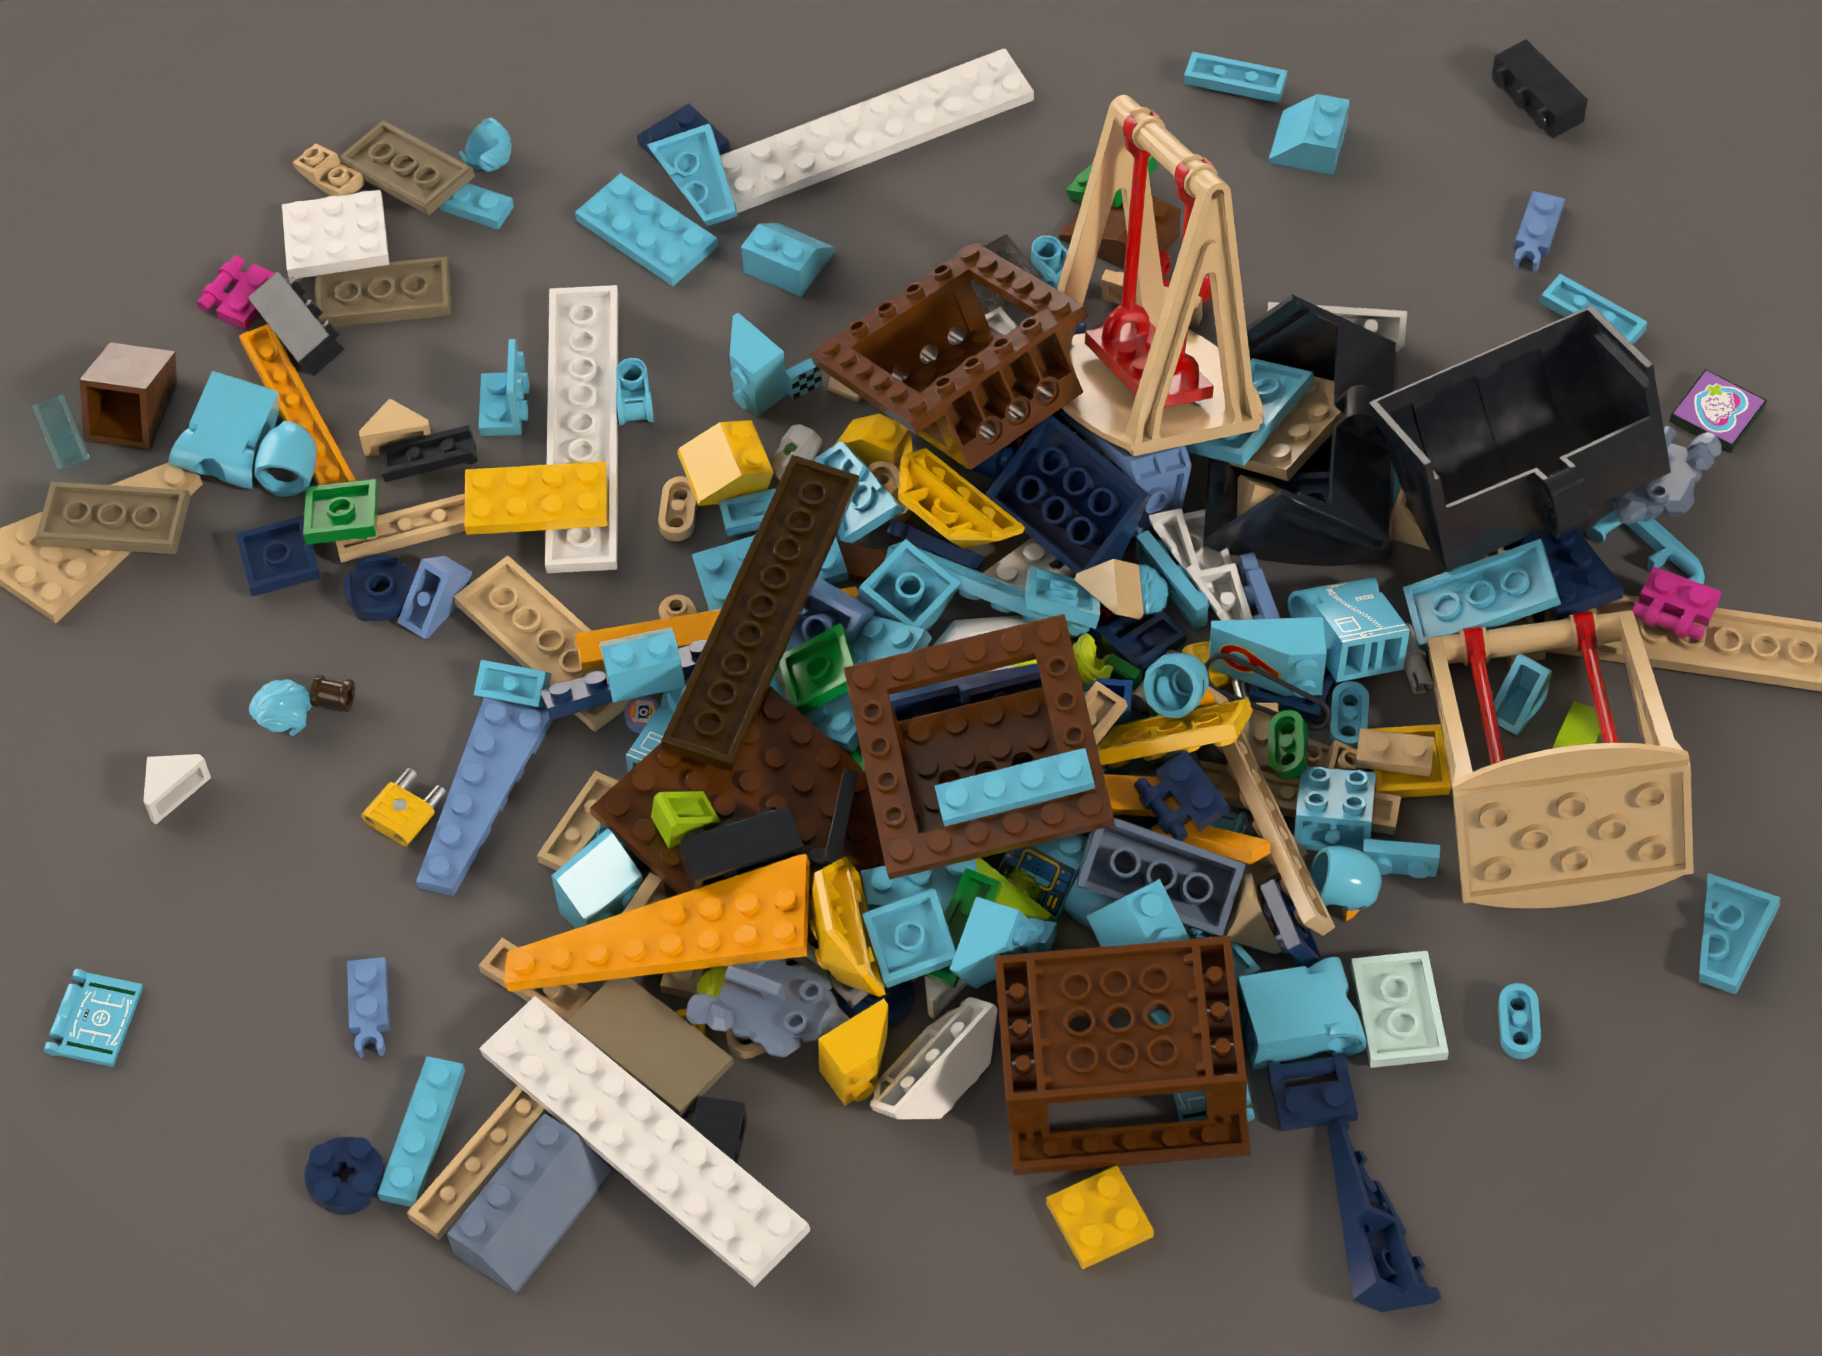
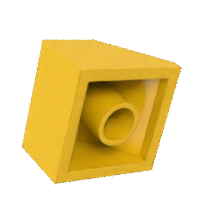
(726, 462)
(854, 1053)

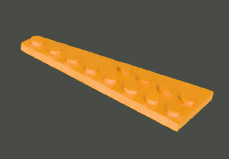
(717, 925)

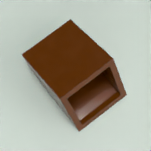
(127, 395)

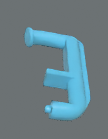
(1659, 539)

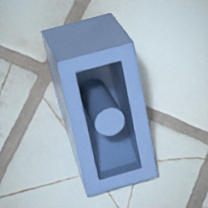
(432, 594)

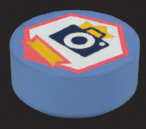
(639, 712)

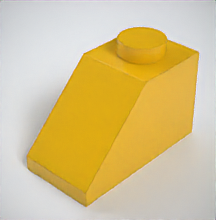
(878, 439)

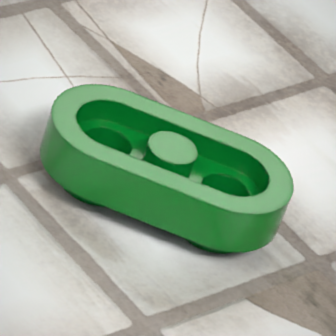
(1288, 748)

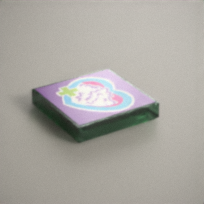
(1718, 408)

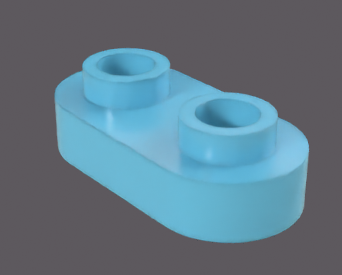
(1349, 718)
(1519, 1024)

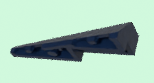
(964, 691)
(1376, 1251)

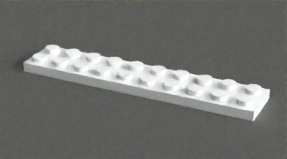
(874, 129)
(583, 414)
(646, 1141)

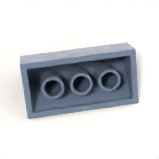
(1195, 879)
(528, 1204)

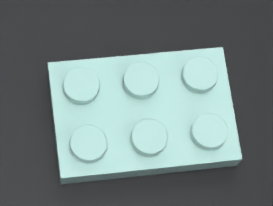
(1399, 1009)

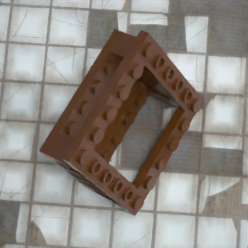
(968, 385)
(916, 754)
(1189, 1053)

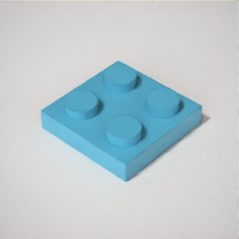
(910, 937)

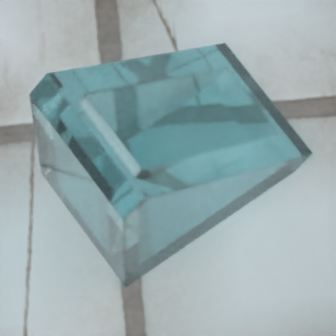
(60, 431)

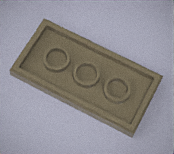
(407, 167)
(385, 292)
(113, 517)
(651, 1043)

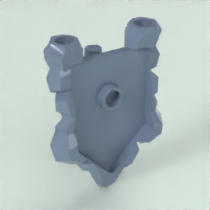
(1674, 490)
(771, 1005)

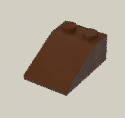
(1115, 234)

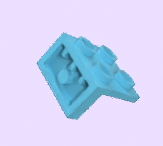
(503, 397)
(1334, 808)

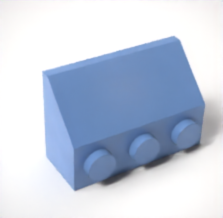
(826, 609)

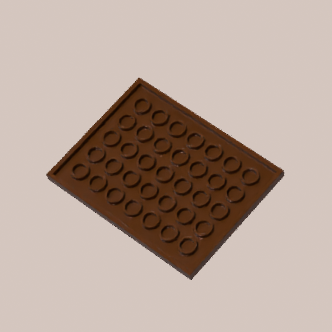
(778, 767)

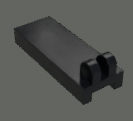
(427, 453)
(819, 857)

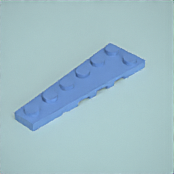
(489, 768)

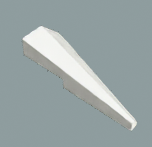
(1207, 568)

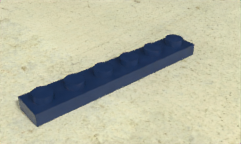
(594, 690)

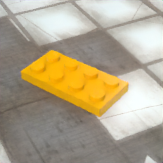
(536, 498)
(1162, 734)

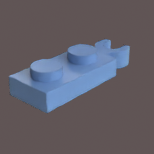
(1538, 228)
(1257, 589)
(368, 1002)

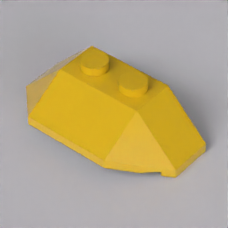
(951, 502)
(840, 929)

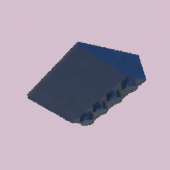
(1070, 497)

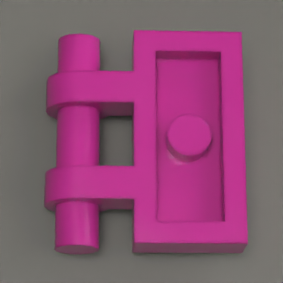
(234, 307)
(1679, 597)

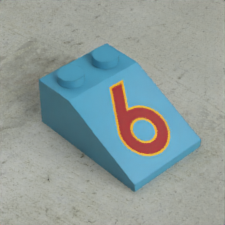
(1283, 647)

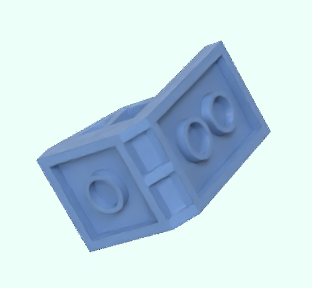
(1160, 473)

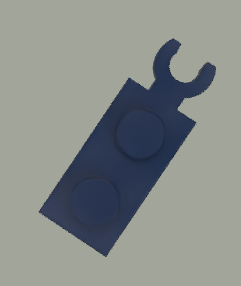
(935, 544)

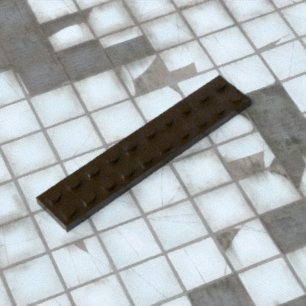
(760, 613)

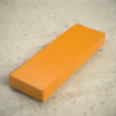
(1225, 843)

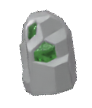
(799, 442)

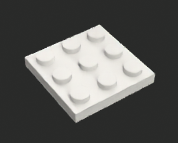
(335, 234)

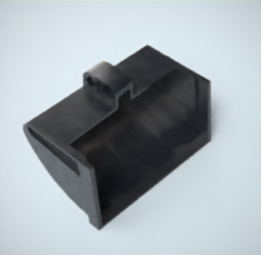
(1525, 437)
(1359, 509)

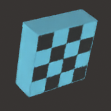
(803, 378)

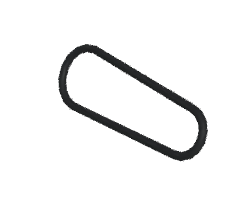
(1273, 678)

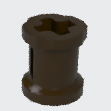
(332, 693)

